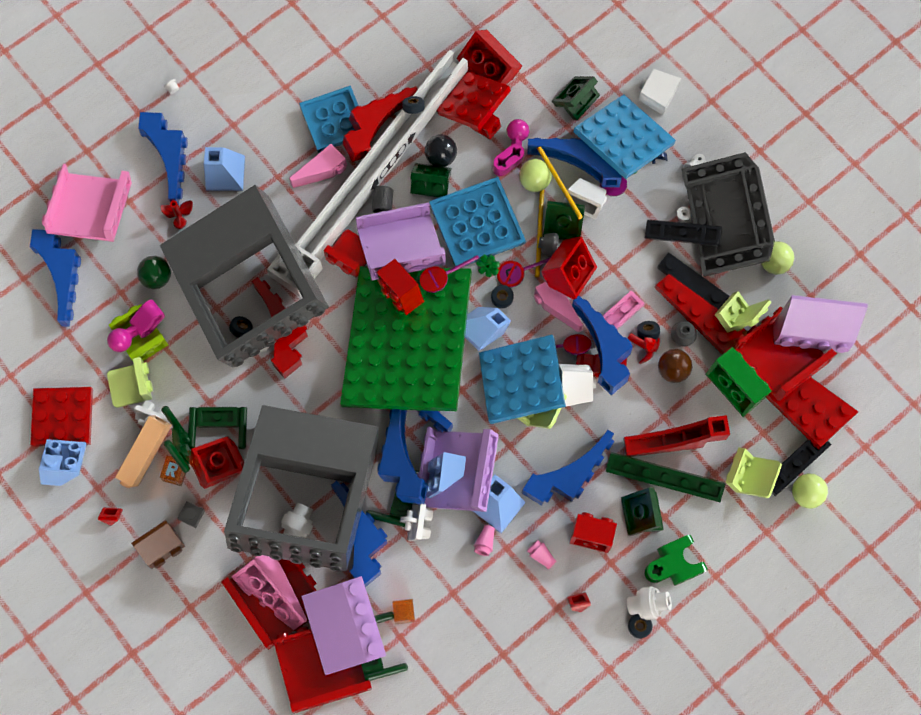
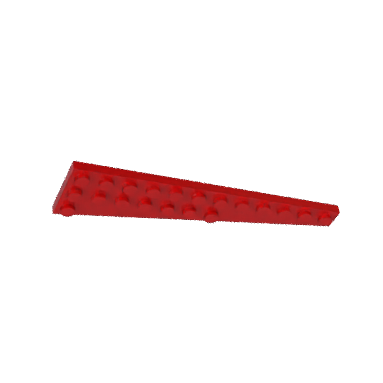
(808, 407)

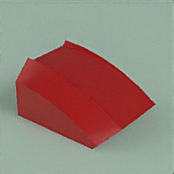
(216, 461)

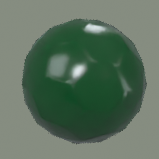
(153, 272)

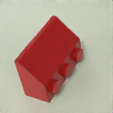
(489, 58)
(569, 267)

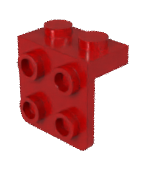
(346, 253)

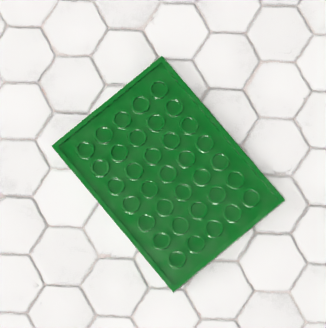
(409, 357)

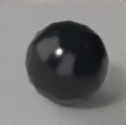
(440, 150)

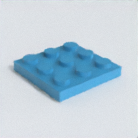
(329, 117)

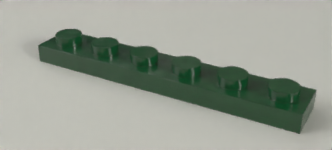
(665, 477)

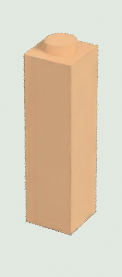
(143, 451)

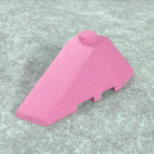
(269, 584)

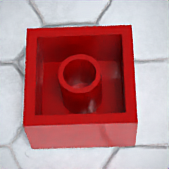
(400, 287)
(593, 532)

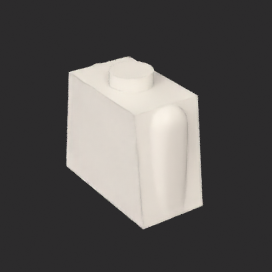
(659, 90)
(589, 195)
(577, 383)

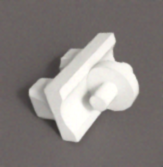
(145, 411)
(415, 520)

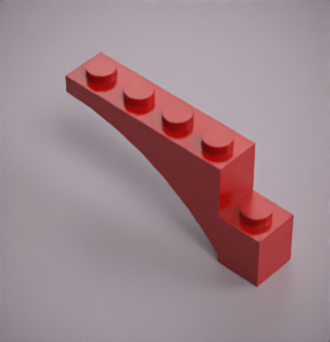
(369, 119)
(284, 359)
(678, 438)

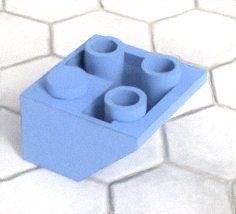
(223, 169)
(485, 326)
(61, 461)
(444, 472)
(502, 505)

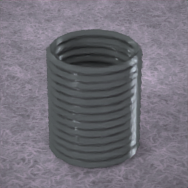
(382, 199)

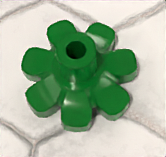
(488, 265)

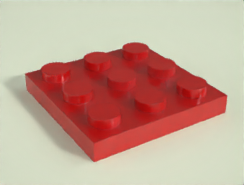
(473, 100)
(61, 415)

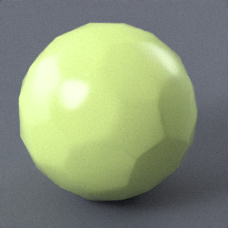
(535, 175)
(781, 259)
(810, 491)

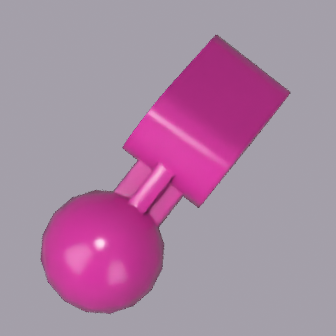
(517, 131)
(142, 324)

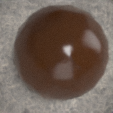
(675, 365)

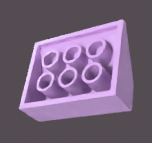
(819, 323)
(343, 625)

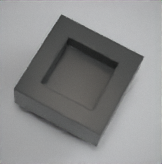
(191, 514)

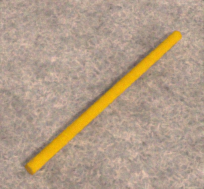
(561, 185)
(539, 231)

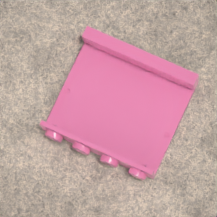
(86, 205)

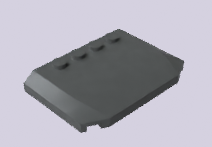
(730, 196)

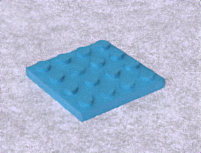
(624, 136)
(477, 221)
(521, 379)

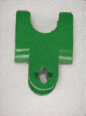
(673, 563)

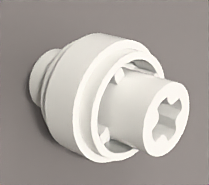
(297, 522)
(649, 603)

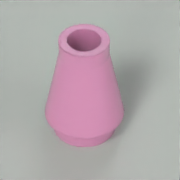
(484, 542)
(540, 553)

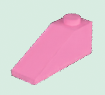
(321, 167)
(557, 305)

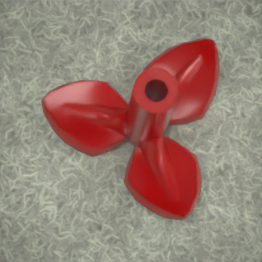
(174, 210)
(648, 344)

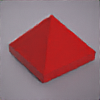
(110, 515)
(579, 602)

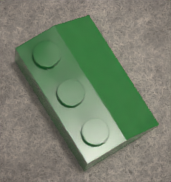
(738, 381)

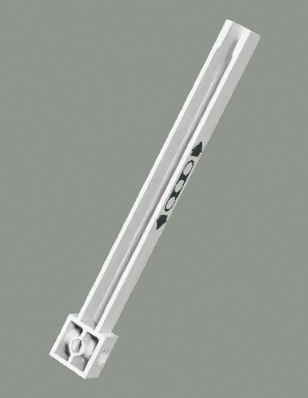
(371, 172)

